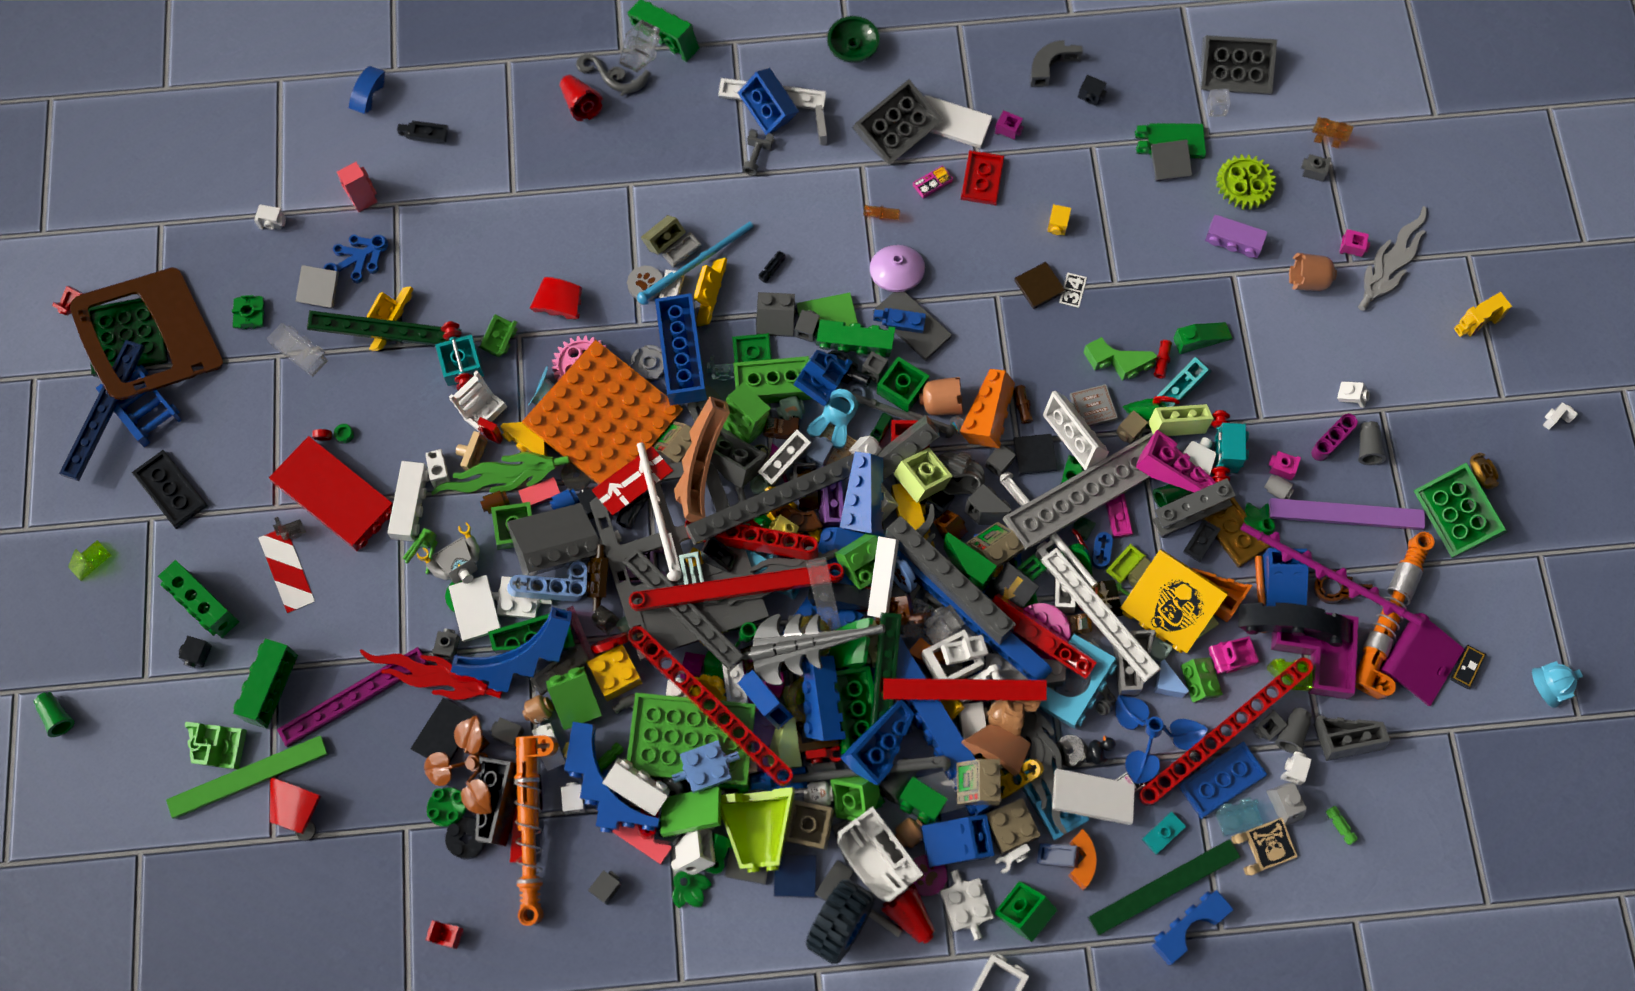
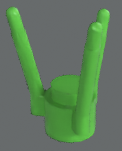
(424, 539)

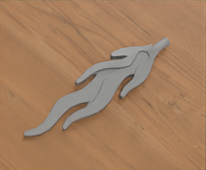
(1385, 265)

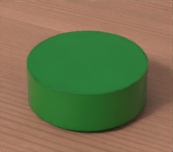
(343, 433)

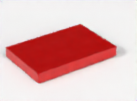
(982, 177)

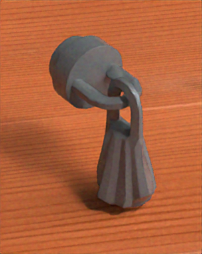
(1104, 705)

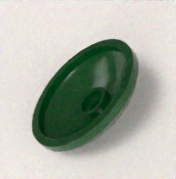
(849, 32)

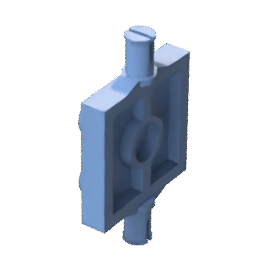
(705, 767)

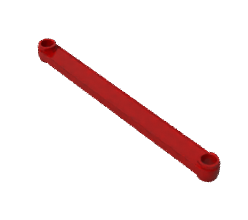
(727, 588)

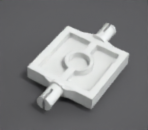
(517, 606)
(966, 905)

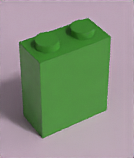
(573, 697)

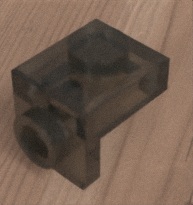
(291, 530)

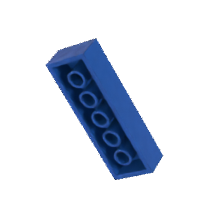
(680, 349)

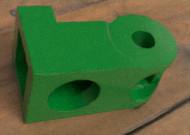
(1071, 469)
(720, 846)

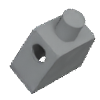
(1287, 803)

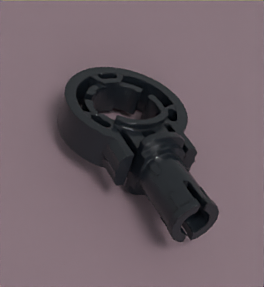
(852, 373)

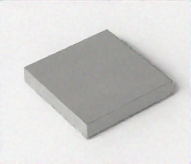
(317, 286)

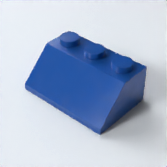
(768, 101)
(837, 538)

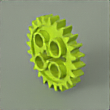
(1261, 179)

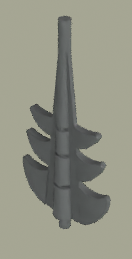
(773, 649)

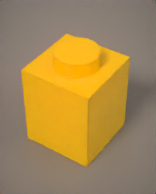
(1058, 220)

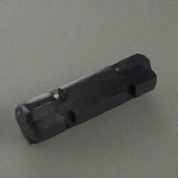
(772, 266)

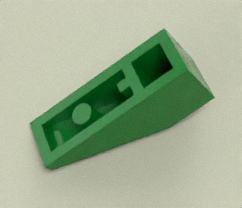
(1201, 336)

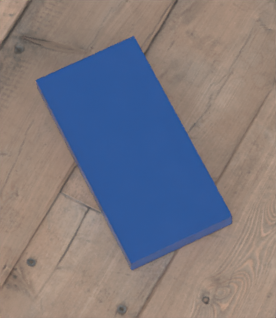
(1222, 779)

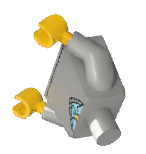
(455, 560)

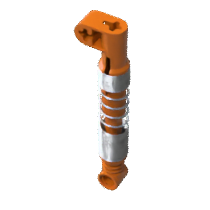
(1380, 639)

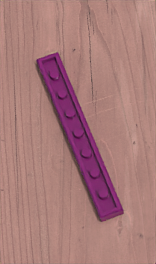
(344, 702)

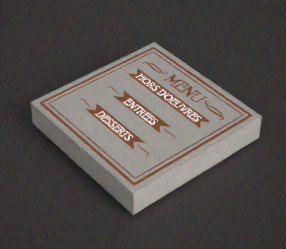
(1094, 405)

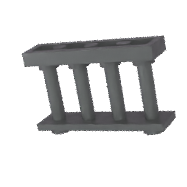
(1193, 508)

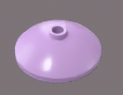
(897, 275)

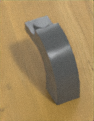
(1050, 55)

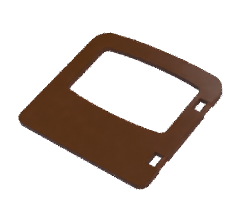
(176, 318)

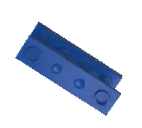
(131, 419)

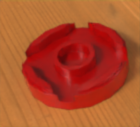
(609, 643)

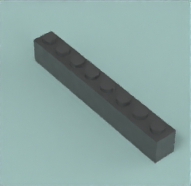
(951, 581)

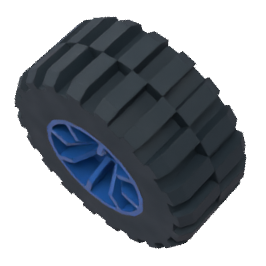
(840, 921)

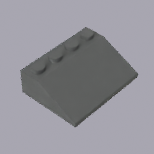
(1238, 64)
(897, 122)
(553, 539)

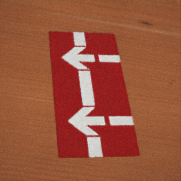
(630, 481)

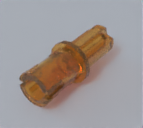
(881, 212)

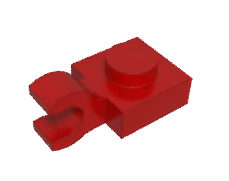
(818, 755)

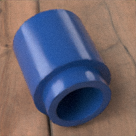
(564, 499)

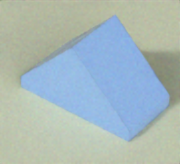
(1168, 682)

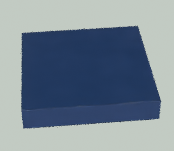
(795, 876)

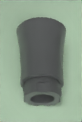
(1371, 444)
(1294, 734)
(895, 783)

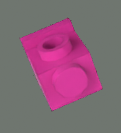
(1354, 243)
(1285, 471)

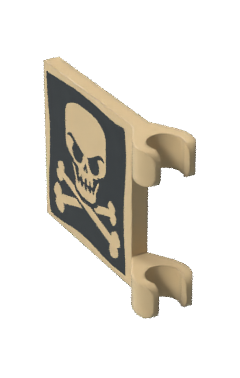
(1269, 845)

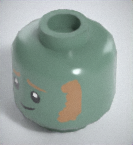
(790, 408)

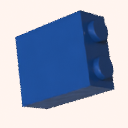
(765, 699)

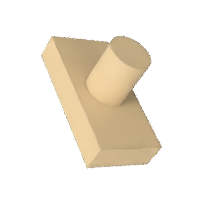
(472, 452)

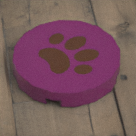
(933, 878)

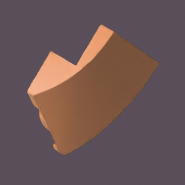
(1000, 744)

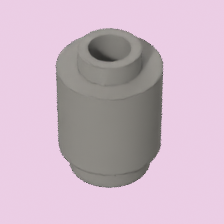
(1279, 487)

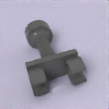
(750, 167)

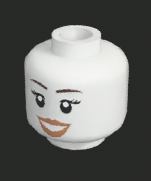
(819, 793)

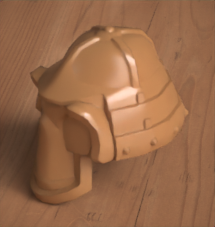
(1010, 714)

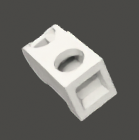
(437, 468)

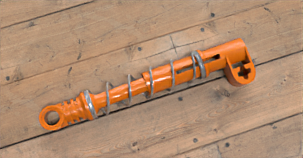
(528, 820)

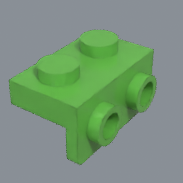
(498, 335)
(1201, 679)

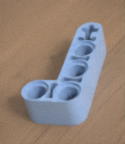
(546, 584)

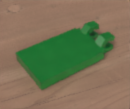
(1171, 132)

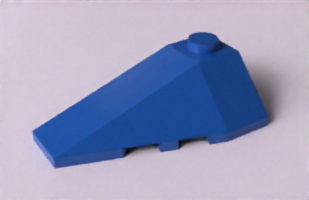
(875, 750)

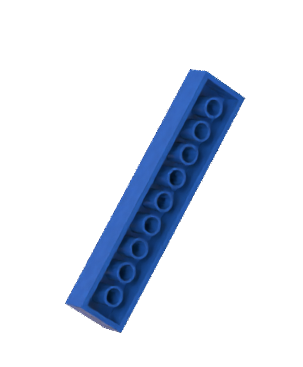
(936, 725)

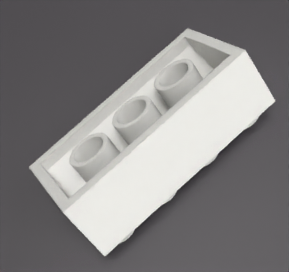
(1074, 431)

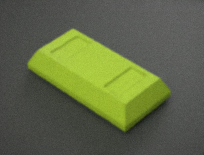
(1125, 563)

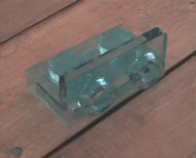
(1238, 817)

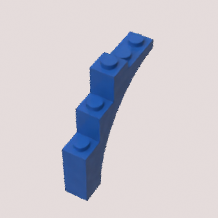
(522, 660)
(582, 761)

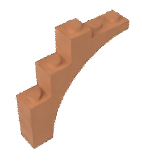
(703, 435)

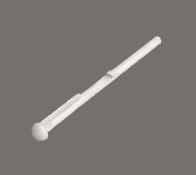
(1020, 497)
(667, 540)

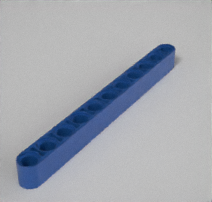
(1011, 649)

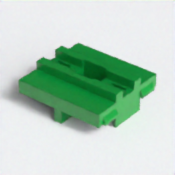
(256, 315)

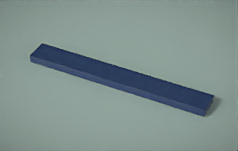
(100, 414)

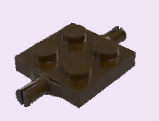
(597, 581)

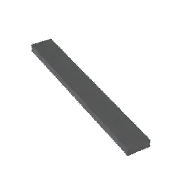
(686, 613)

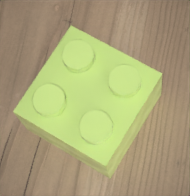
(922, 475)

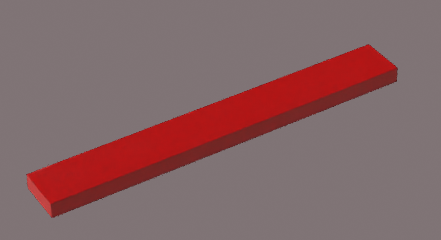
(964, 689)

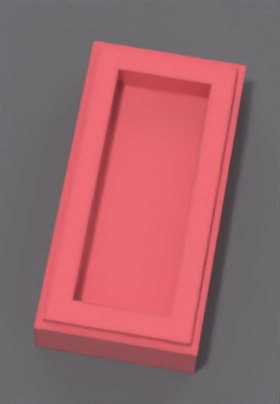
(539, 492)

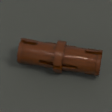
(1023, 404)

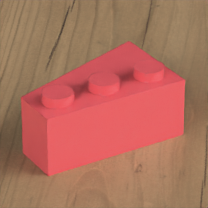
(357, 186)

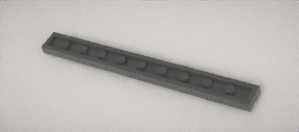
(770, 500)

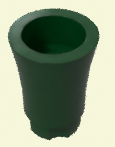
(1169, 494)

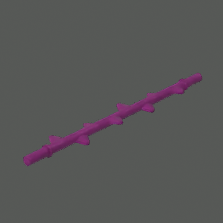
(1339, 576)

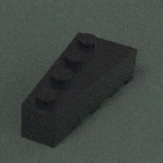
(499, 777)

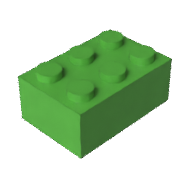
(746, 414)

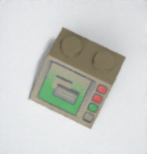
(674, 442)
(997, 544)
(979, 782)

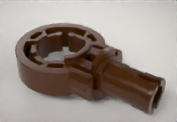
(1343, 594)

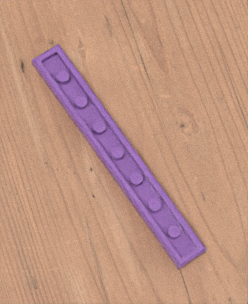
(1346, 514)

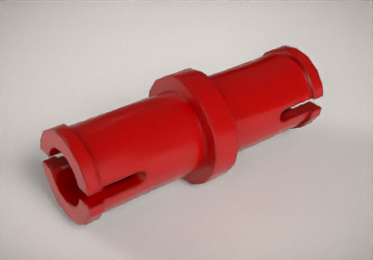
(1163, 359)

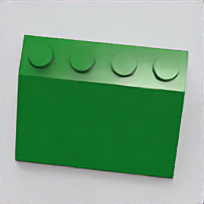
(1460, 510)

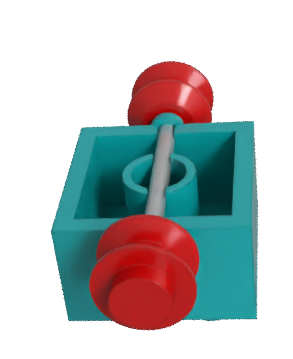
(458, 356)
(1229, 446)

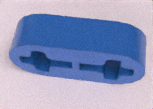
(1106, 550)

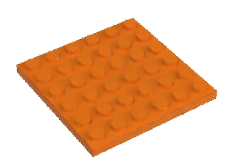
(601, 413)

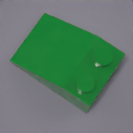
(969, 562)

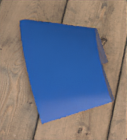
(821, 376)

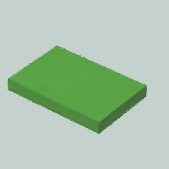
(831, 308)
(691, 812)

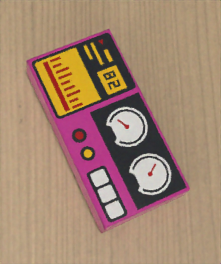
(932, 181)

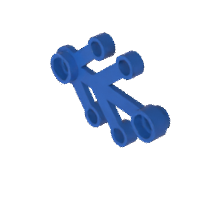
(359, 255)

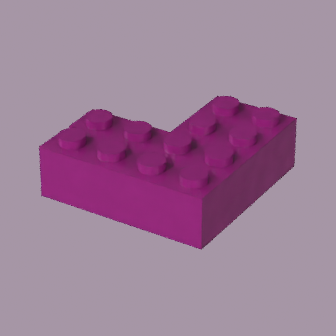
(1332, 666)

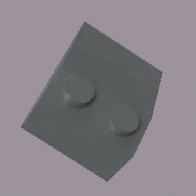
(736, 459)

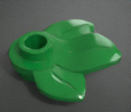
(1259, 518)
(692, 891)

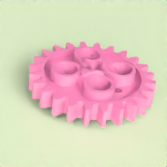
(563, 360)

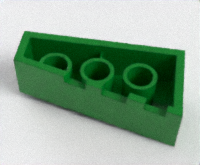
(673, 31)
(855, 338)
(517, 634)

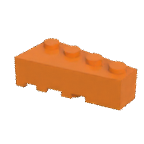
(989, 410)

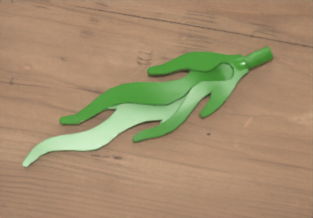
(509, 474)

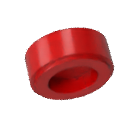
(322, 434)

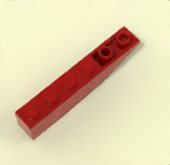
(1046, 638)

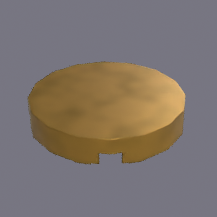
(1484, 471)

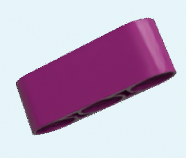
(1338, 430)

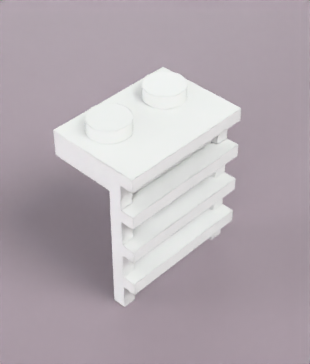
(477, 401)

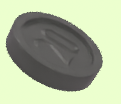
(309, 832)

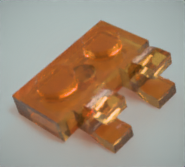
(1332, 129)

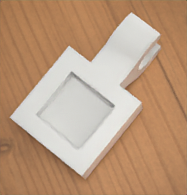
(1018, 855)

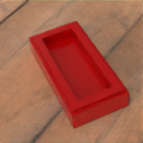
(490, 430)

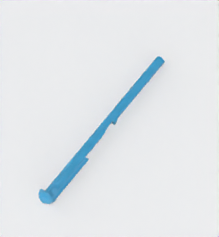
(643, 297)

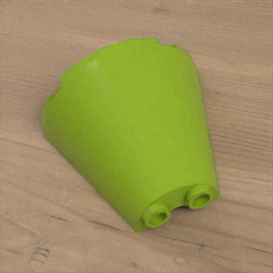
(758, 826)

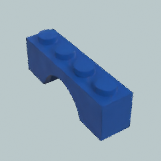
(1172, 944)

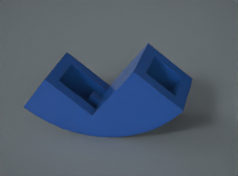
(369, 82)

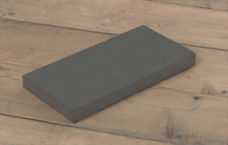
(933, 335)

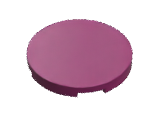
(1051, 617)

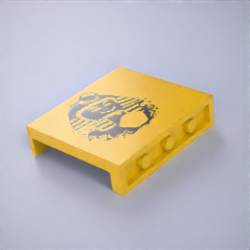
(1173, 601)

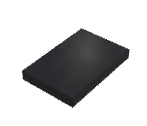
(439, 730)

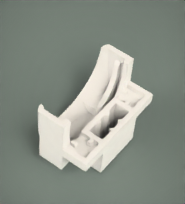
(877, 856)

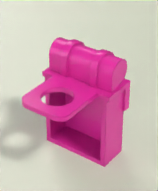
(1233, 655)

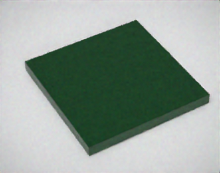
(131, 322)

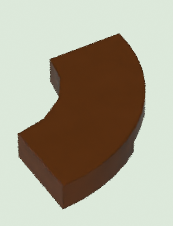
(806, 521)

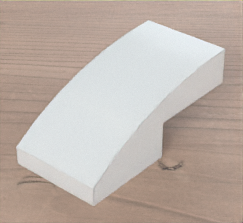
(964, 650)

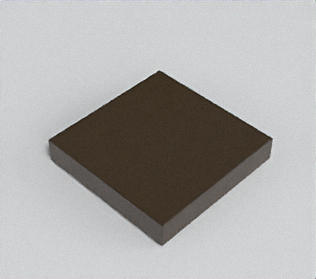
(1039, 285)

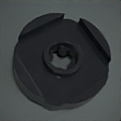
(459, 848)

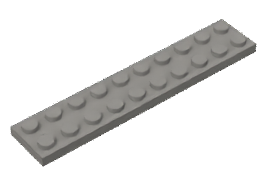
(1078, 495)

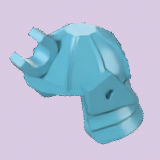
(1555, 682)

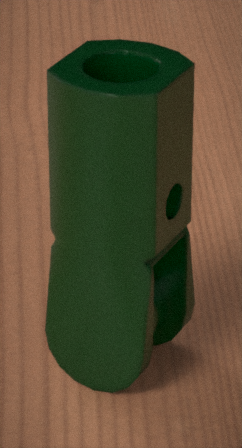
(882, 426)

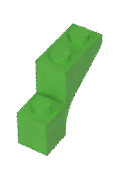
(1125, 362)

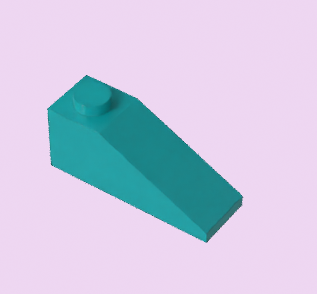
(1186, 381)

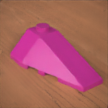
(1168, 464)

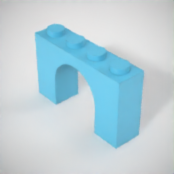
(1072, 709)

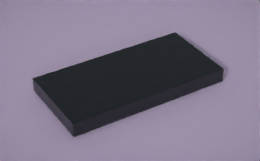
(169, 489)

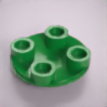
(445, 806)

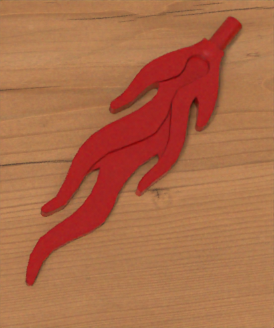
(433, 675)

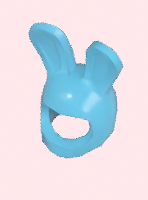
(837, 413)

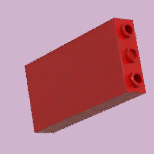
(332, 493)

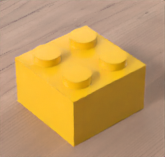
(614, 672)

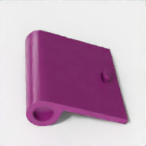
(1422, 659)

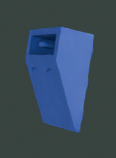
(1284, 580)
(957, 840)

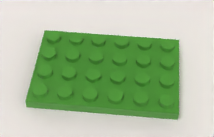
(673, 725)

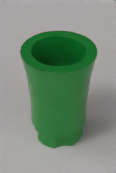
(53, 715)

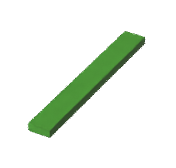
(246, 777)

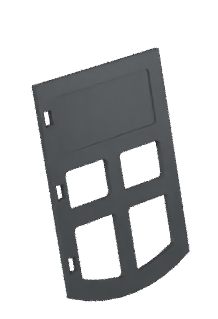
(661, 621)

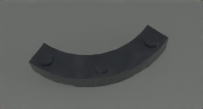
(1295, 619)

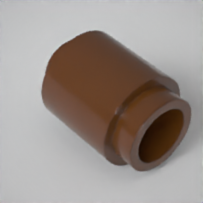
(494, 500)

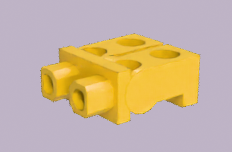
(1490, 310)

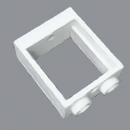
(934, 666)
(1002, 962)

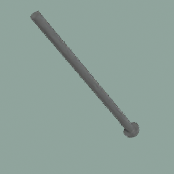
(949, 430)
(902, 766)

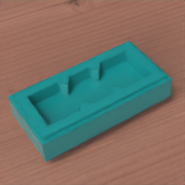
(1163, 833)

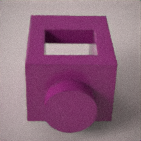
(1009, 125)

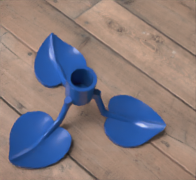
(1141, 765)

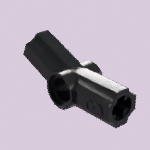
(630, 512)

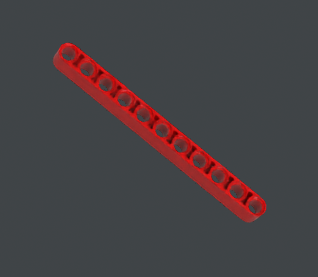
(706, 696)
(1230, 722)

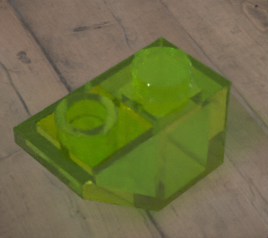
(1277, 666)

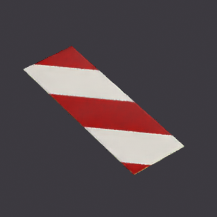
(286, 571)

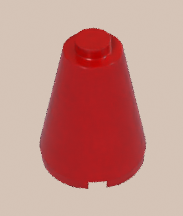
(581, 99)
(910, 914)

